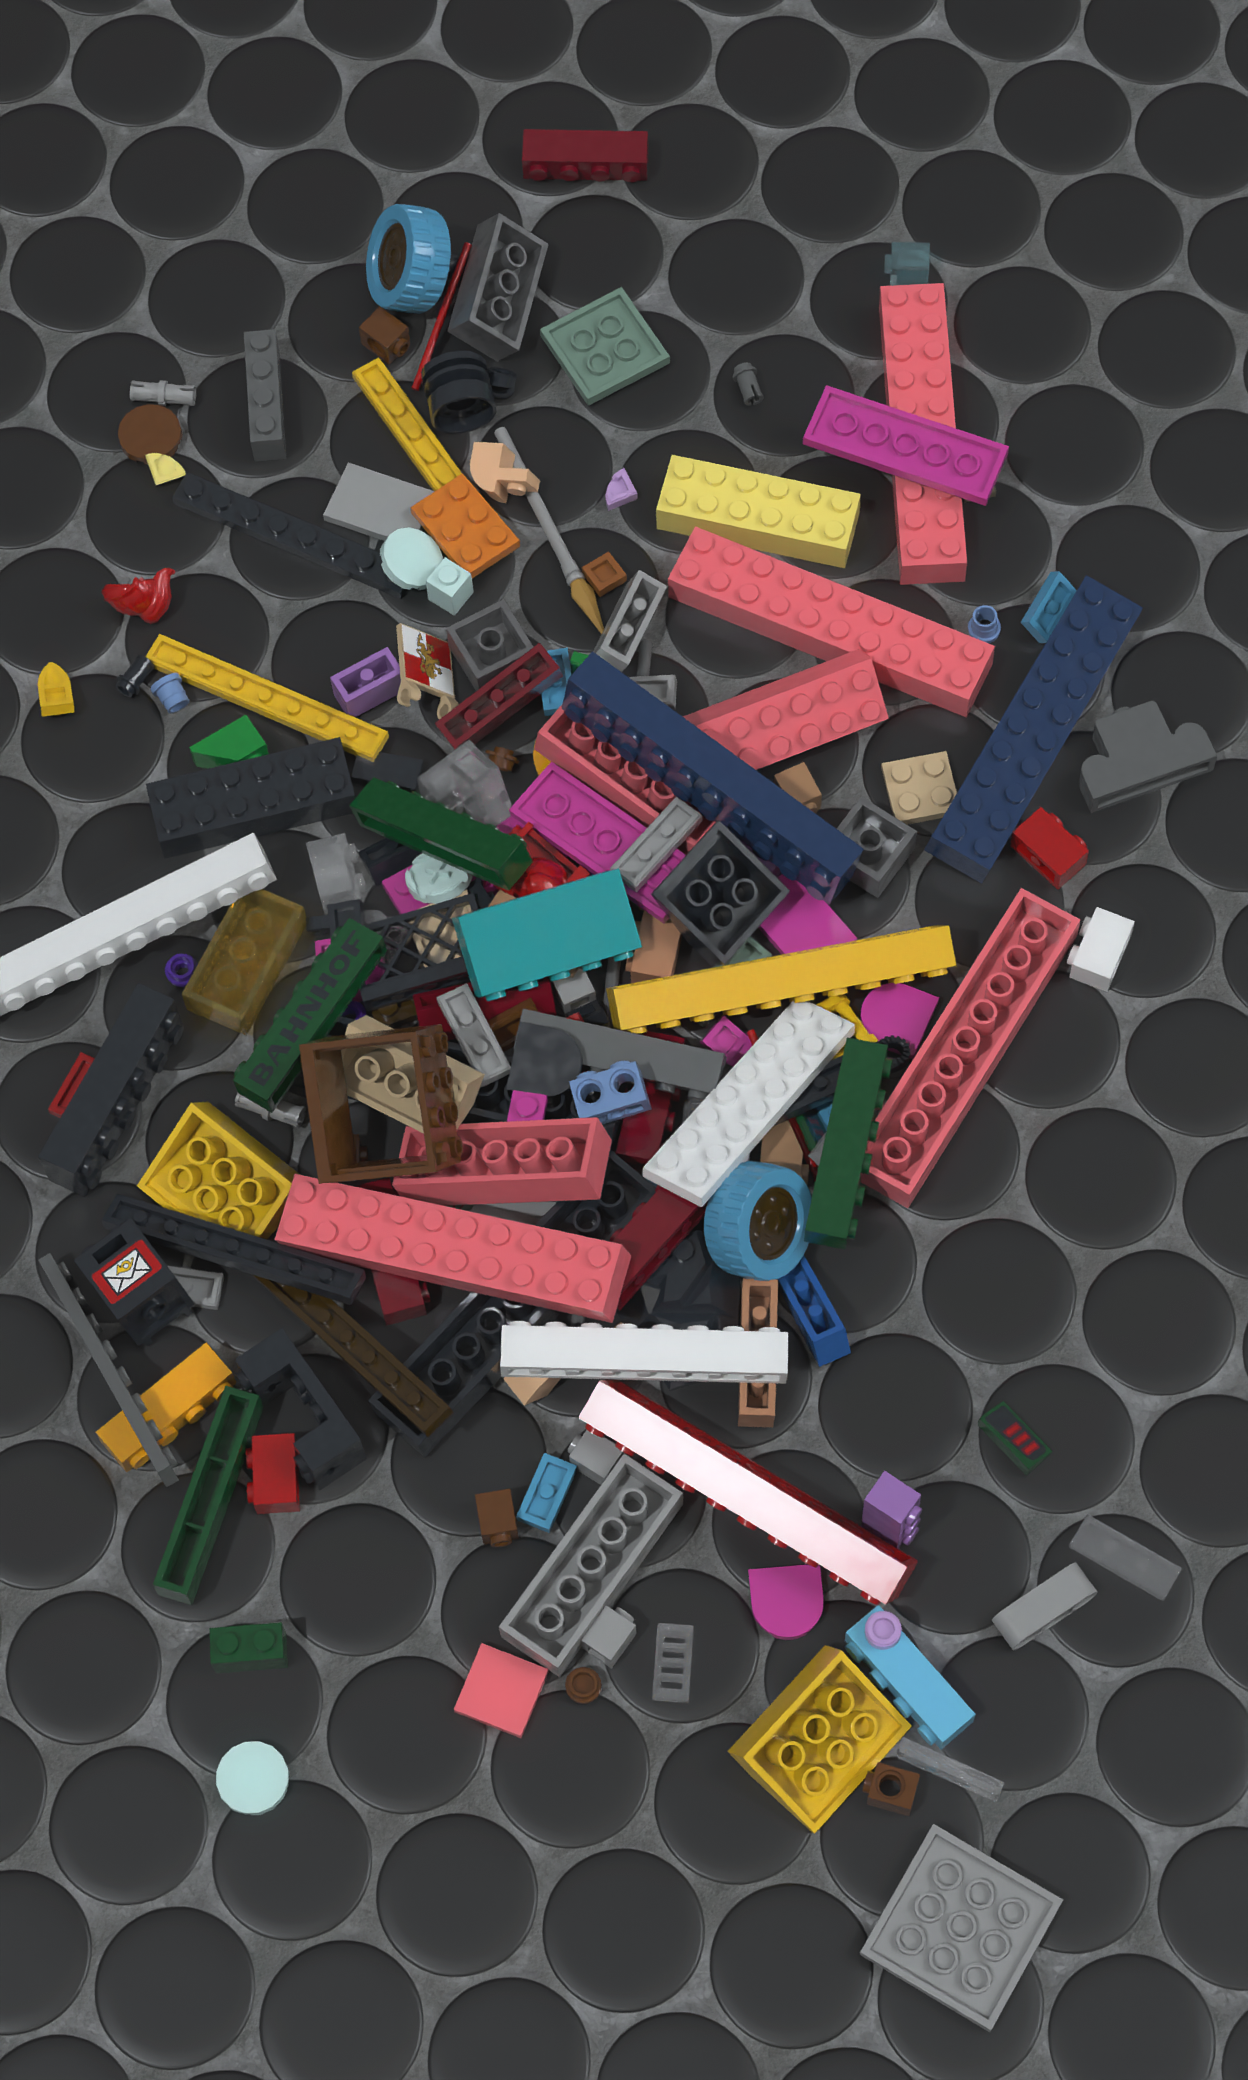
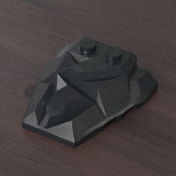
(686, 1293)

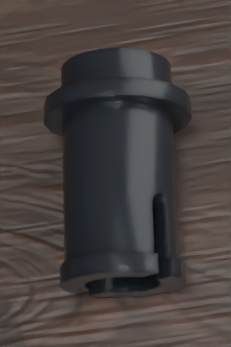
(134, 676)

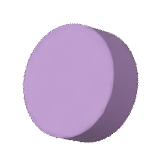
(883, 1630)

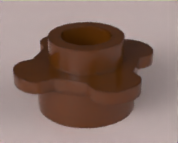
(502, 758)

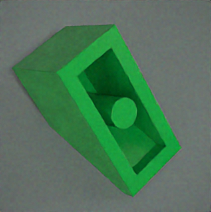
(229, 745)

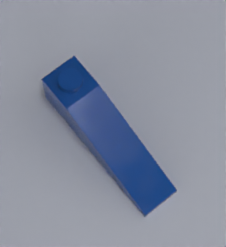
(814, 1314)

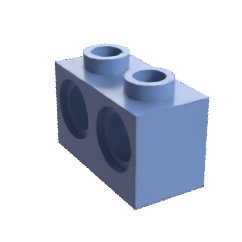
(611, 1104)

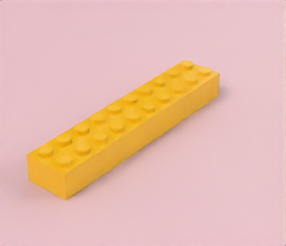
(781, 977)

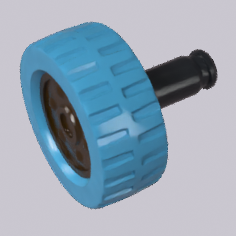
(409, 259)
(758, 1221)

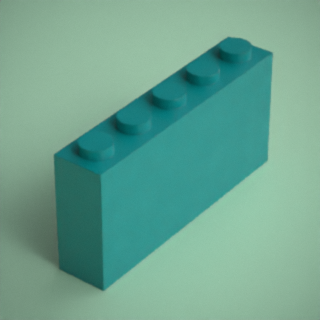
(547, 934)

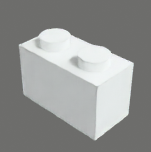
(1101, 948)

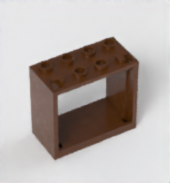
(331, 1113)

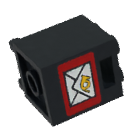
(134, 1282)

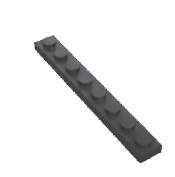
(116, 1378)

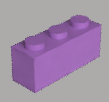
(892, 1511)

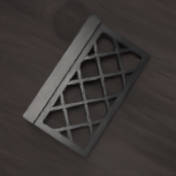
(420, 980)

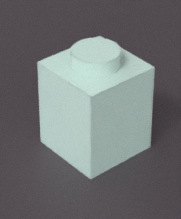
(449, 586)

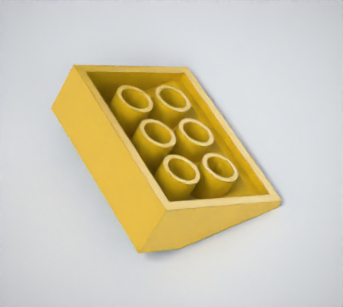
(219, 1174)
(820, 1738)

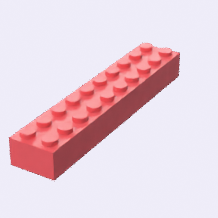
(920, 383)
(830, 620)
(967, 1044)
(455, 1248)

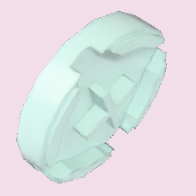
(410, 557)
(434, 880)
(252, 1778)

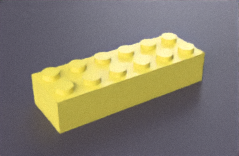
(759, 510)

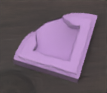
(620, 490)

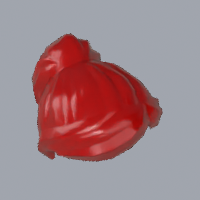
(143, 597)
(539, 876)

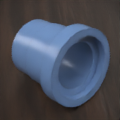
(985, 633)
(170, 692)

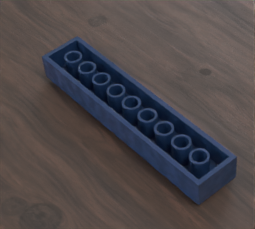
(1033, 729)
(711, 778)

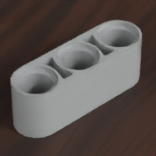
(1044, 1606)

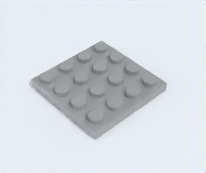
(961, 1927)

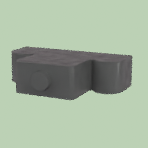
(1141, 756)

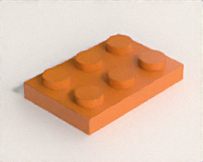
(465, 526)

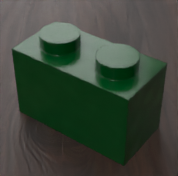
(248, 1648)

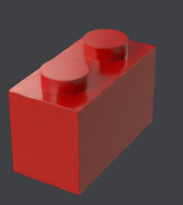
(1050, 847)
(274, 1474)

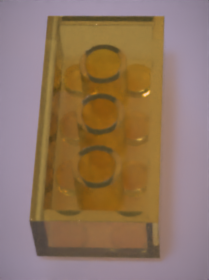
(244, 959)

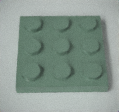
(604, 346)

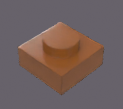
(604, 574)

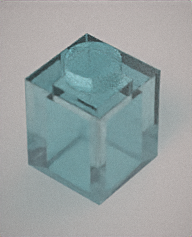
(908, 263)

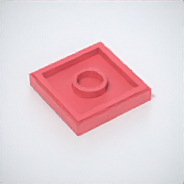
(501, 1690)

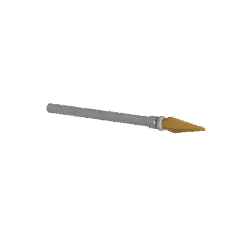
(580, 590)

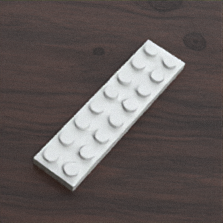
(748, 1101)

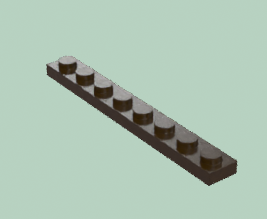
(364, 1355)

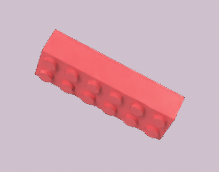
(797, 711)
(608, 773)
(514, 1163)

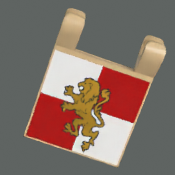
(426, 667)

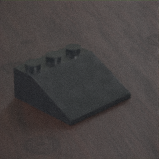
(719, 895)

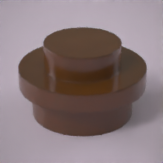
(583, 1685)

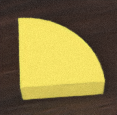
(163, 468)

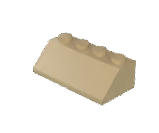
(387, 1079)

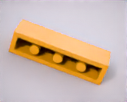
(171, 1404)

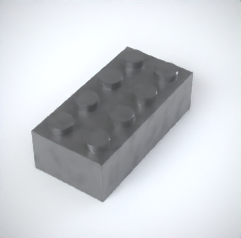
(498, 287)

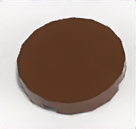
(149, 431)

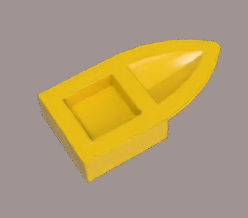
(54, 691)

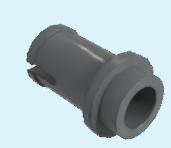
(746, 377)

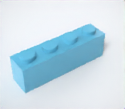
(914, 1684)

